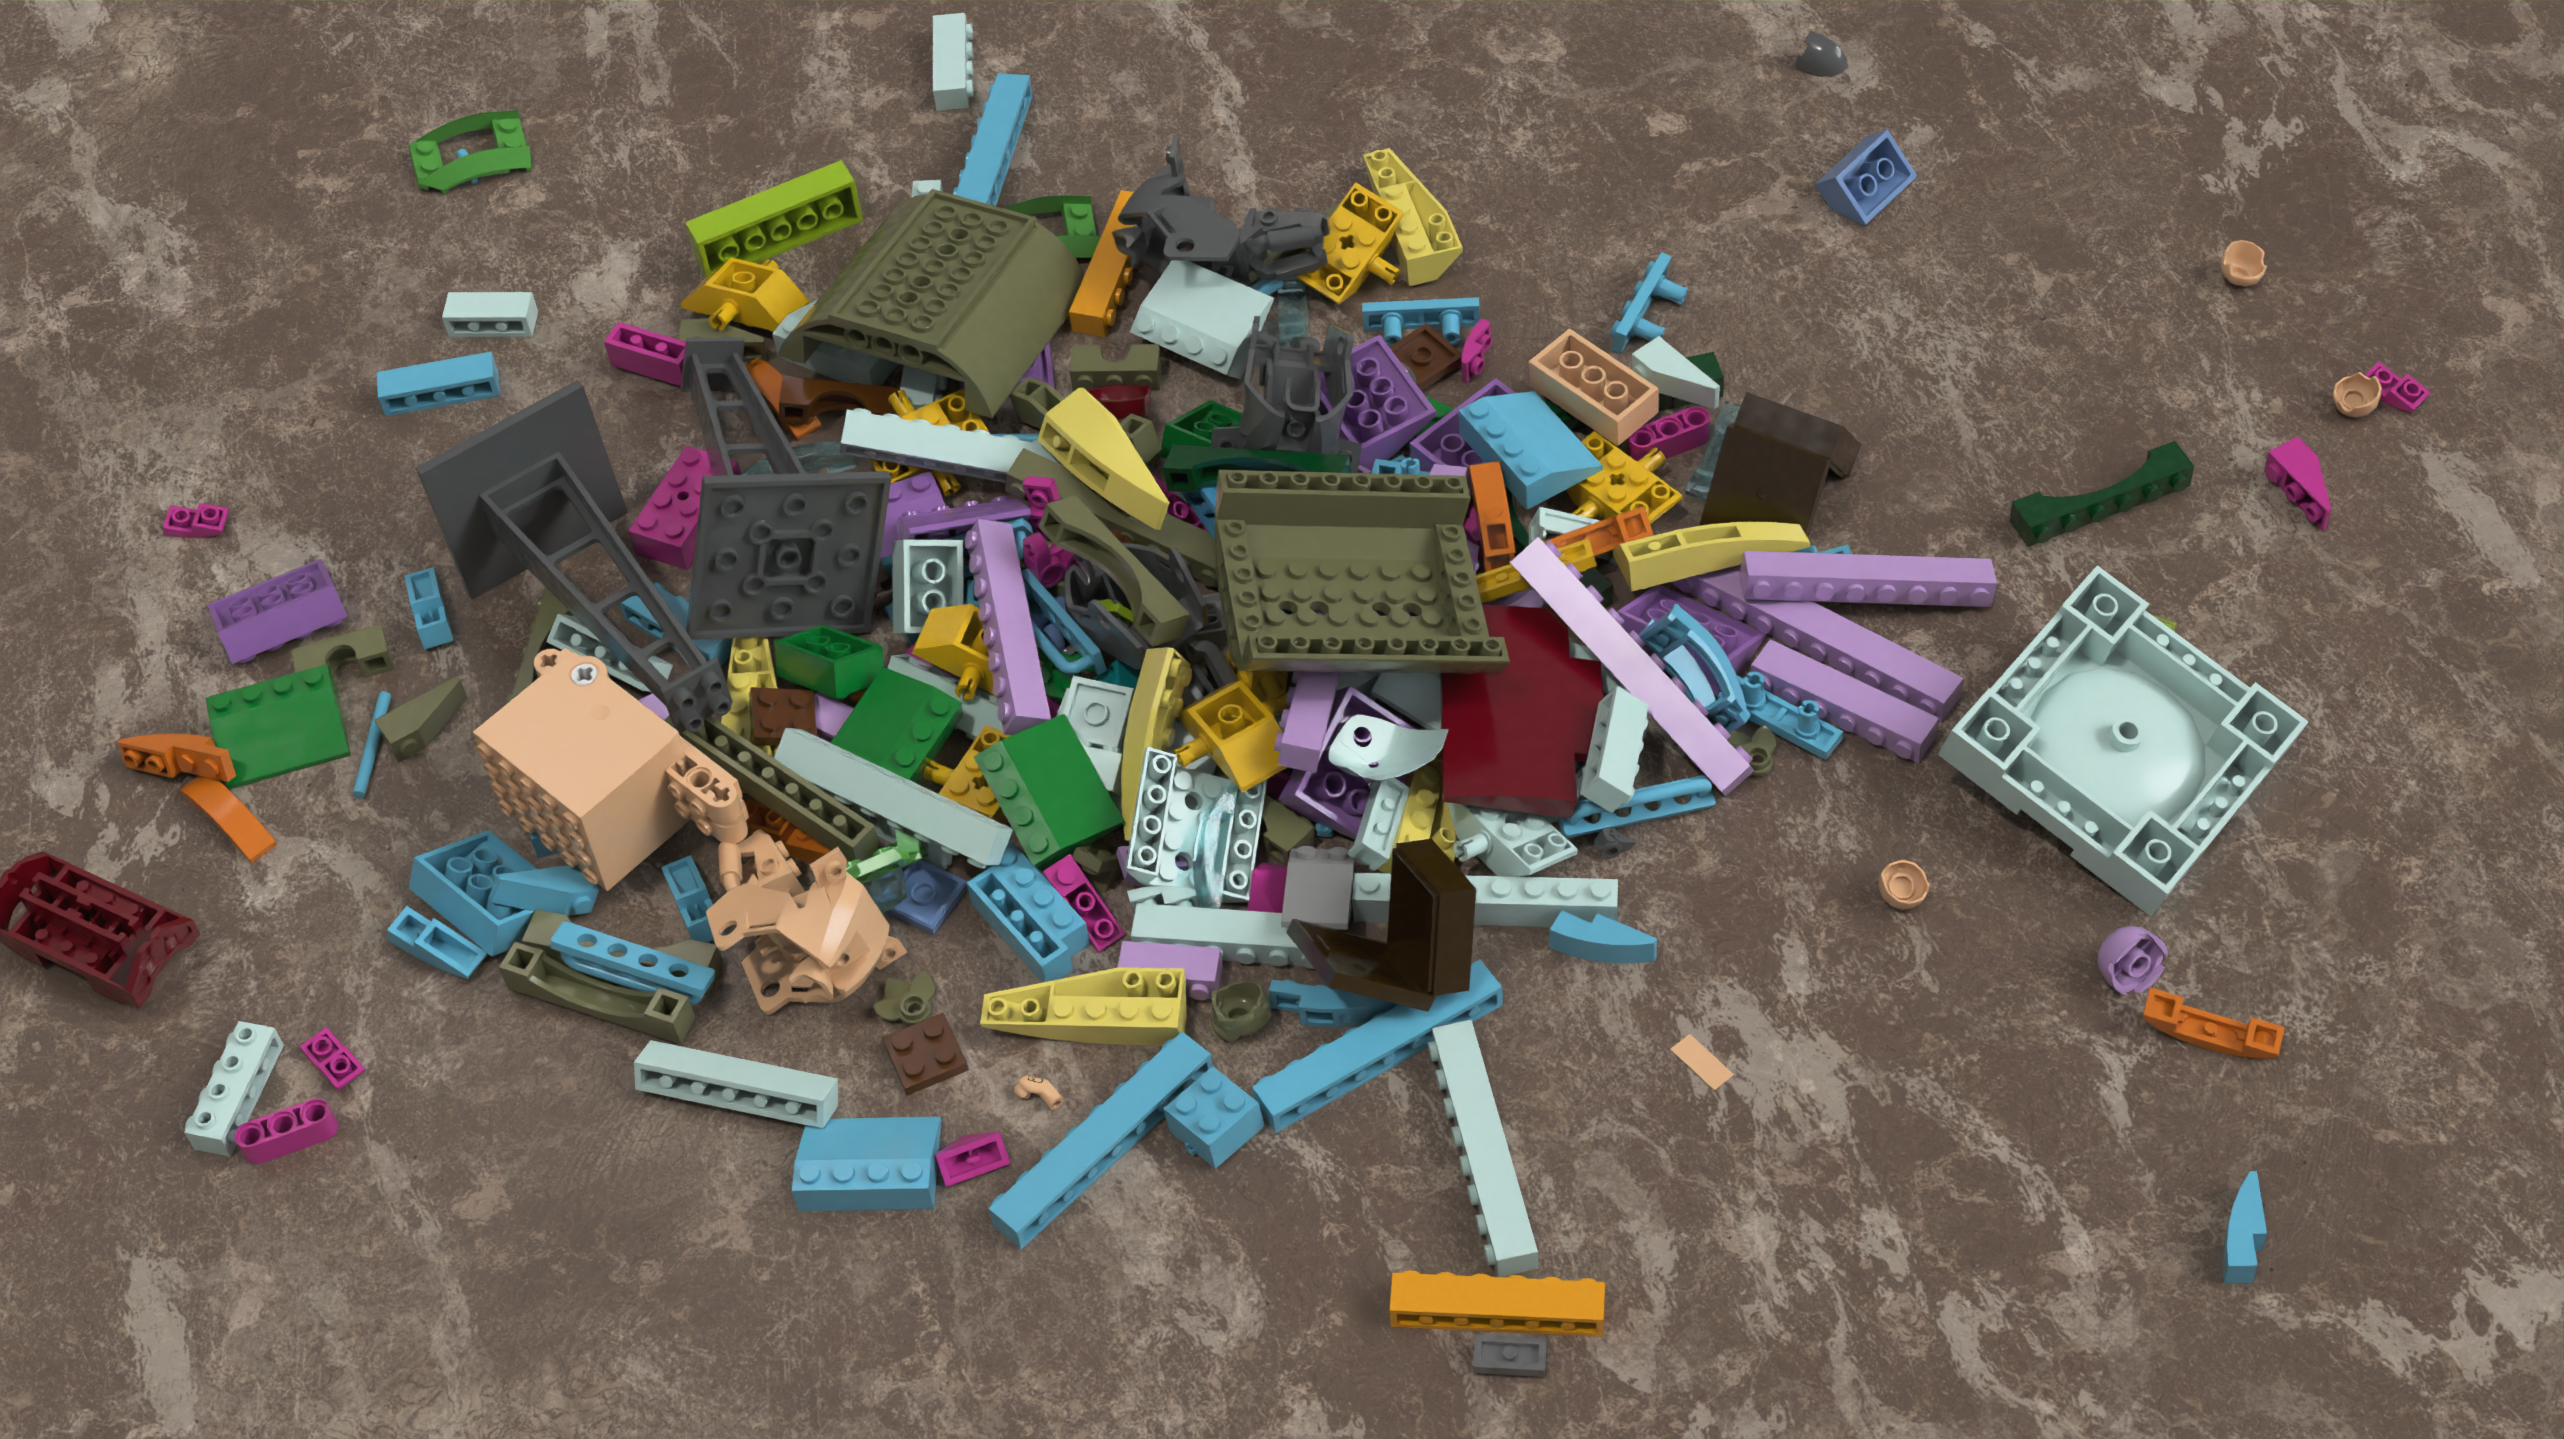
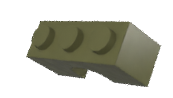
(1091, 370)
(363, 647)

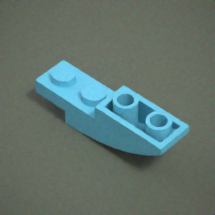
(1325, 1006)

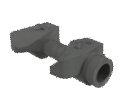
(1609, 841)

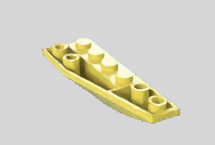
(1425, 236)
(1102, 456)
(1701, 550)
(748, 667)
(1151, 718)
(1424, 811)
(1095, 1007)

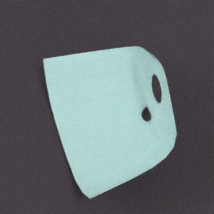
(1392, 746)

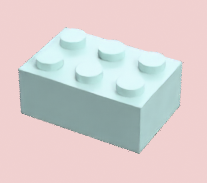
(924, 578)

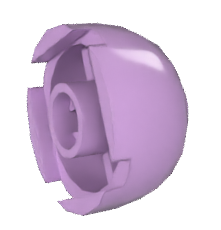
(2131, 959)

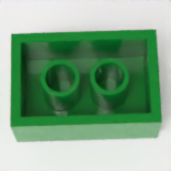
(828, 661)

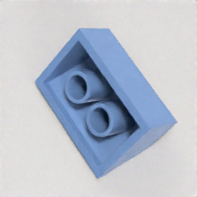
(1867, 178)

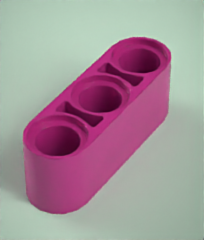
(1671, 434)
(265, 1136)

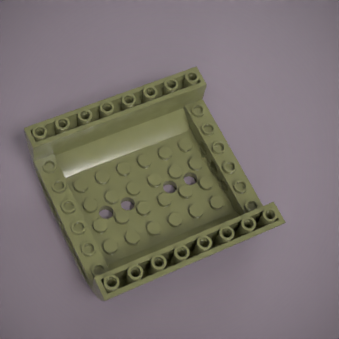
(980, 307)
(1349, 551)

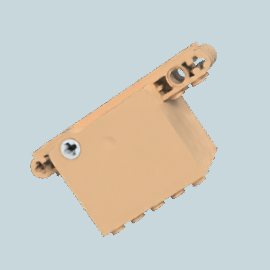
(601, 771)

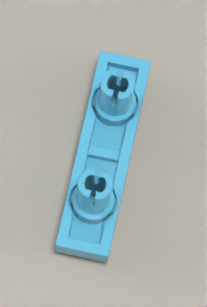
(1644, 292)
(1437, 313)
(1788, 721)

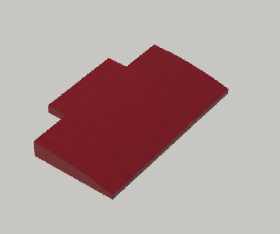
(1523, 728)

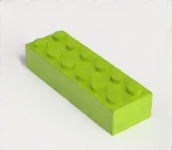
(776, 219)

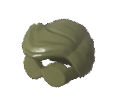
(1242, 1010)

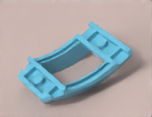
(1667, 640)

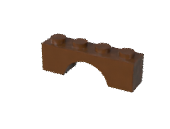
(805, 398)

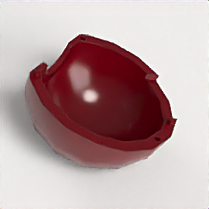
(1124, 399)

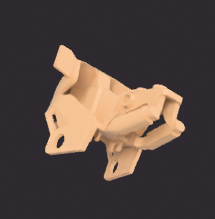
(808, 938)

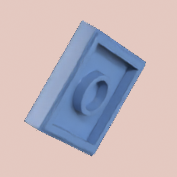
(930, 896)

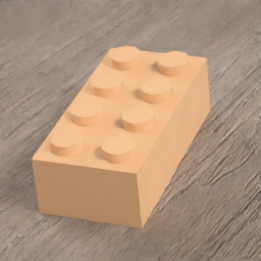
(1593, 387)

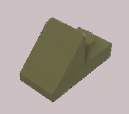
(1099, 864)

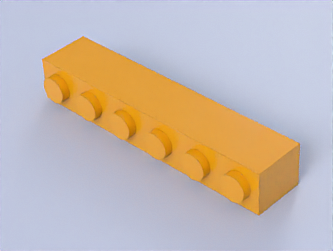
(1104, 280)
(1497, 1304)

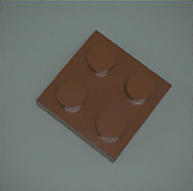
(1427, 355)
(780, 709)
(925, 1054)

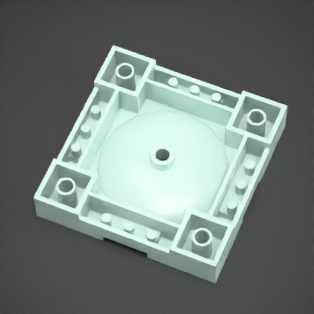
(2122, 740)

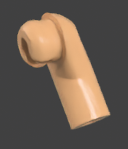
(1041, 1087)

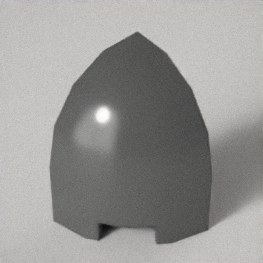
(1821, 56)

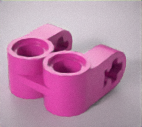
(1044, 562)

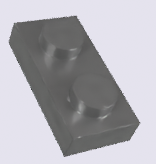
(1509, 1355)

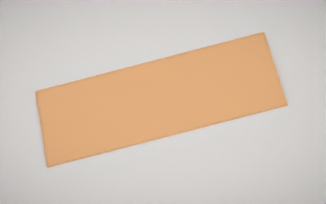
(1702, 1061)

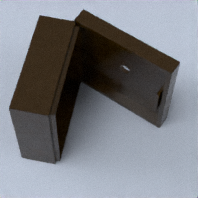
(1779, 452)
(1426, 937)

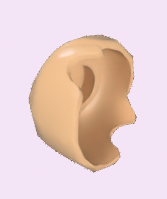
(2243, 263)
(2357, 395)
(1903, 884)

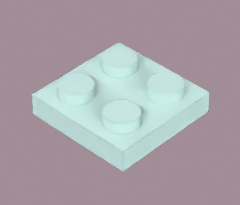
(1098, 711)

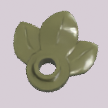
(1758, 746)
(903, 998)

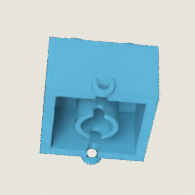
(1213, 1117)

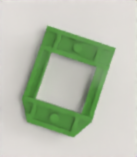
(509, 154)
(1077, 219)
(888, 859)

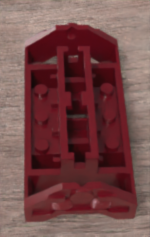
(115, 951)

